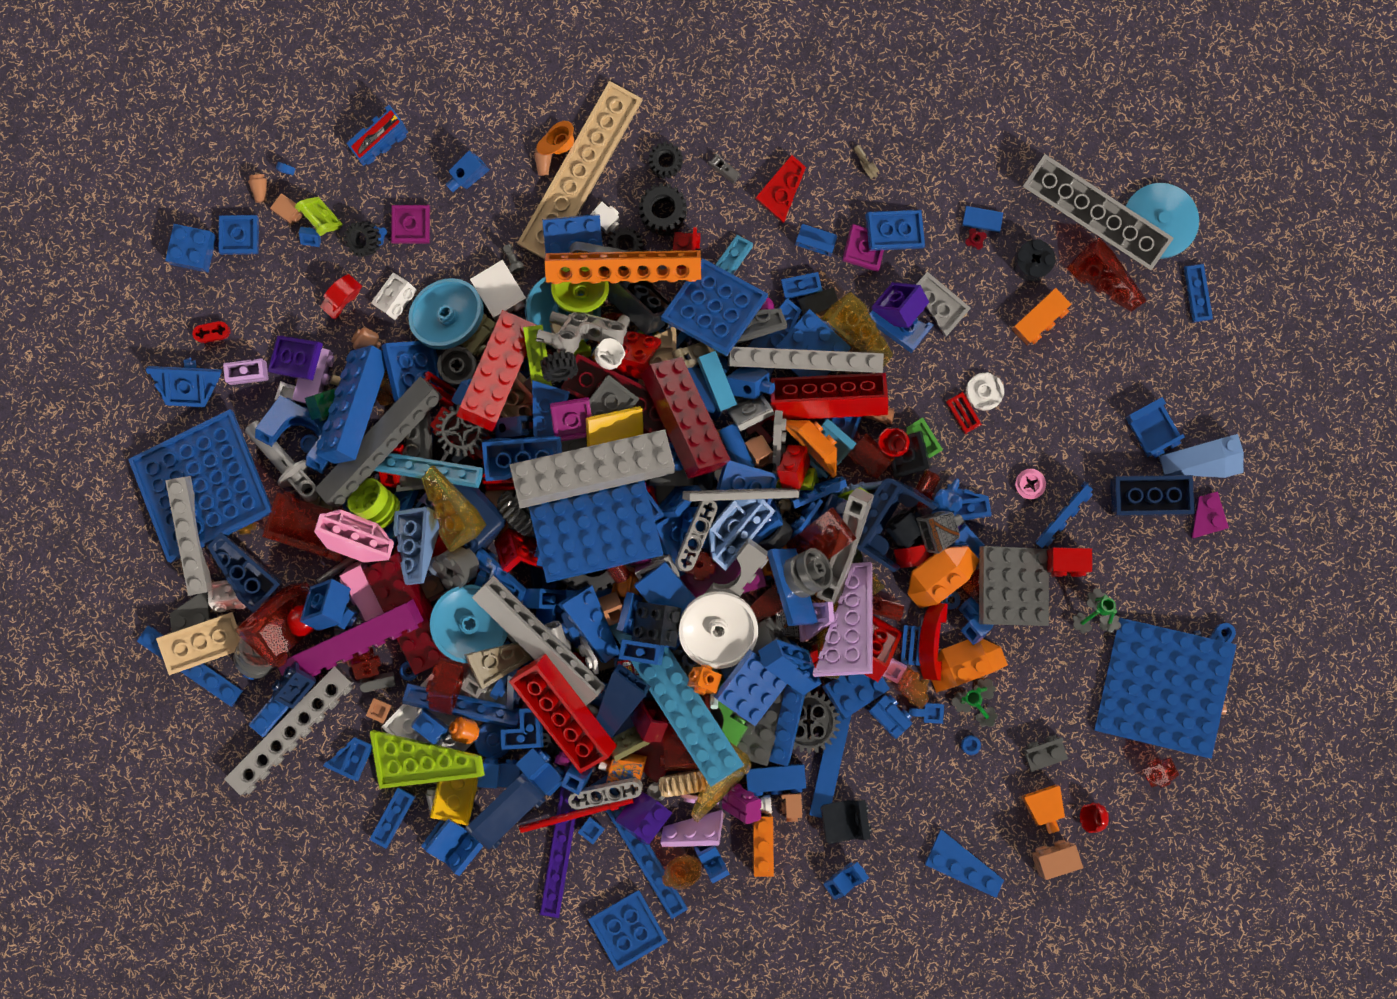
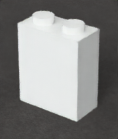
(499, 290)

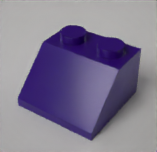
(901, 304)
(643, 818)

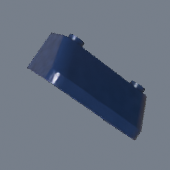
(884, 504)
(488, 511)
(505, 812)

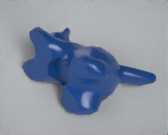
(949, 498)

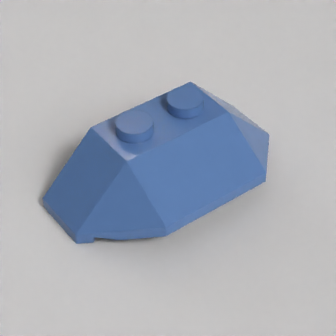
(734, 526)

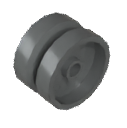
(808, 573)
(249, 662)

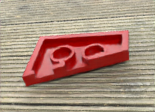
(780, 190)

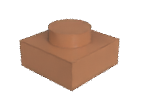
(379, 710)

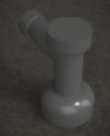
(515, 266)

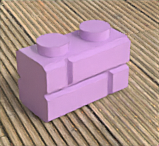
(245, 371)

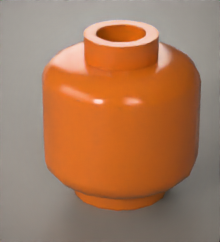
(464, 730)

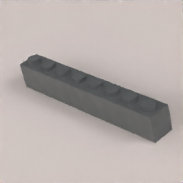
(379, 442)

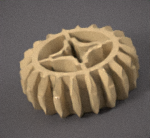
(682, 783)

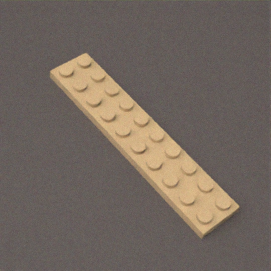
(583, 163)

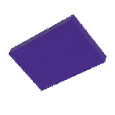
(295, 357)

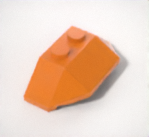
(818, 445)
(941, 575)
(968, 662)

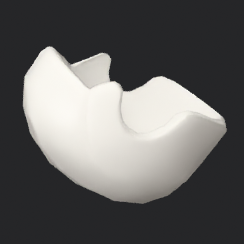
(609, 353)

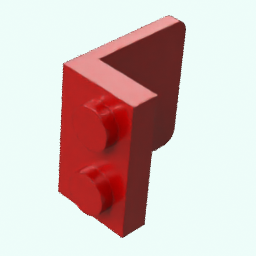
(638, 351)

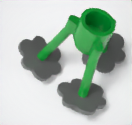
(1102, 605)
(974, 698)

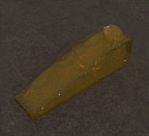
(856, 327)
(456, 515)
(712, 795)

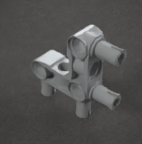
(580, 327)

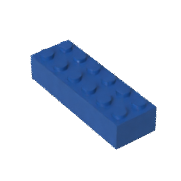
(352, 405)

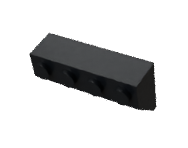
(641, 303)

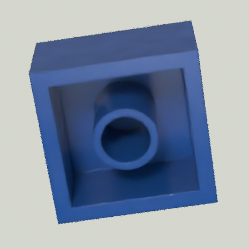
(191, 248)
(325, 604)

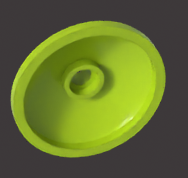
(567, 294)

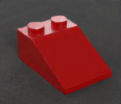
(884, 645)

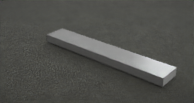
(740, 494)

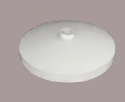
(716, 646)

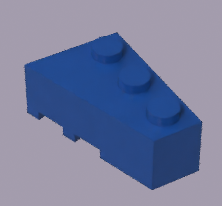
(790, 664)

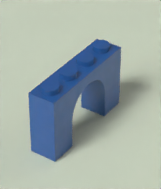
(286, 414)

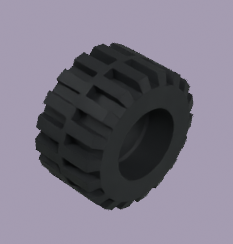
(660, 193)

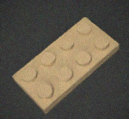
(199, 643)

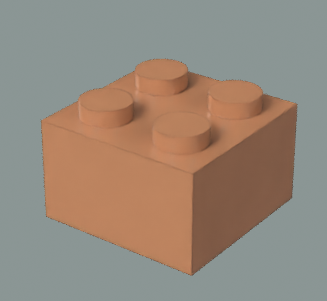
(1056, 859)

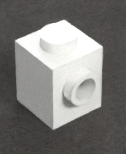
(608, 217)

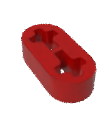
(210, 327)

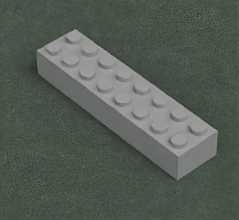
(1098, 212)
(592, 468)

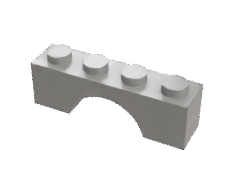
(750, 558)

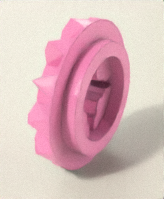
(1032, 475)

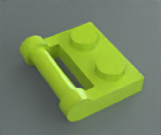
(319, 215)

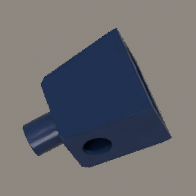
(513, 426)

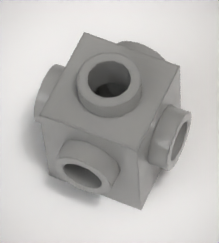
(470, 685)

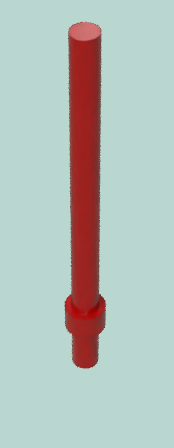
(573, 815)

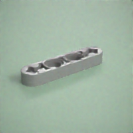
(692, 533)
(606, 796)

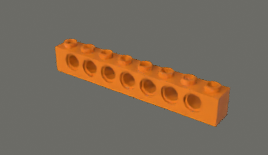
(631, 260)

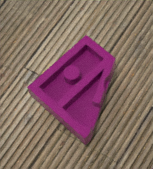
(1209, 515)

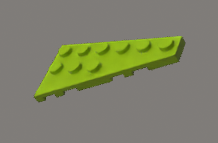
(413, 762)

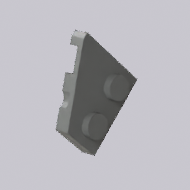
(191, 613)

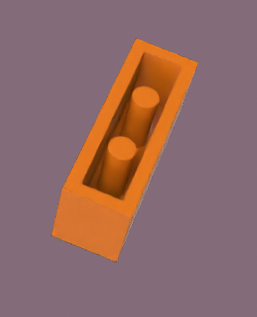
(1042, 317)
(763, 847)

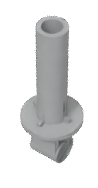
(293, 474)

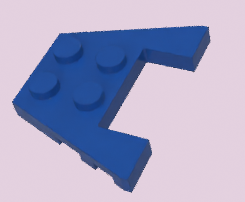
(492, 567)

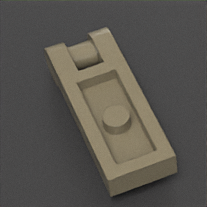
(693, 352)

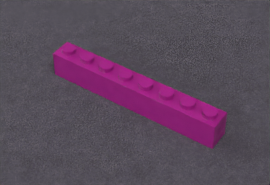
(357, 639)

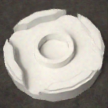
(980, 396)

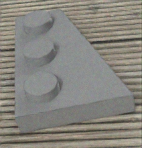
(943, 304)

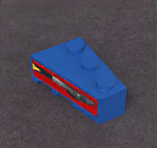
(378, 137)

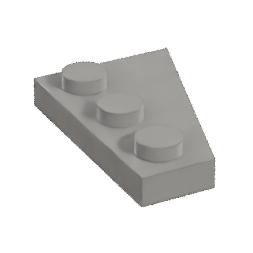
(778, 439)

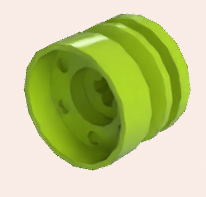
(374, 502)

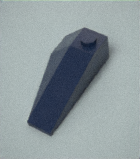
(246, 575)

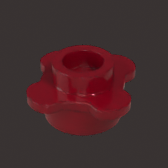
(979, 235)

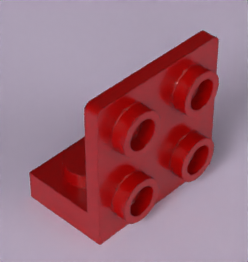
(686, 242)
(515, 547)

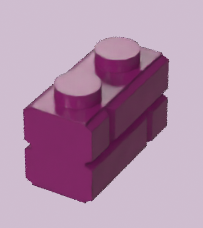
(742, 804)

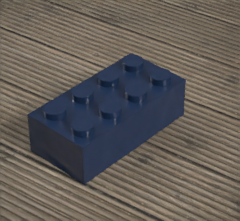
(1152, 495)

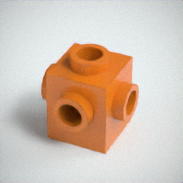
(704, 680)

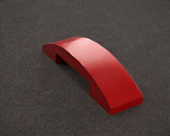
(929, 641)

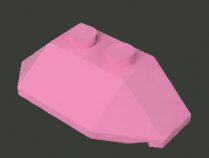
(353, 536)

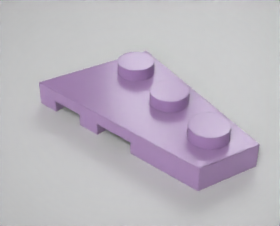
(693, 833)

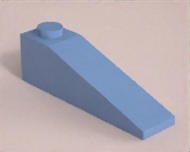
(1212, 459)
(416, 539)

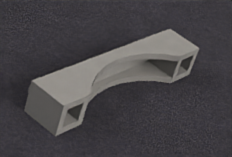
(183, 512)
(855, 518)

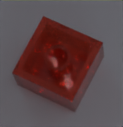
(445, 686)

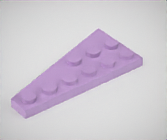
(850, 636)

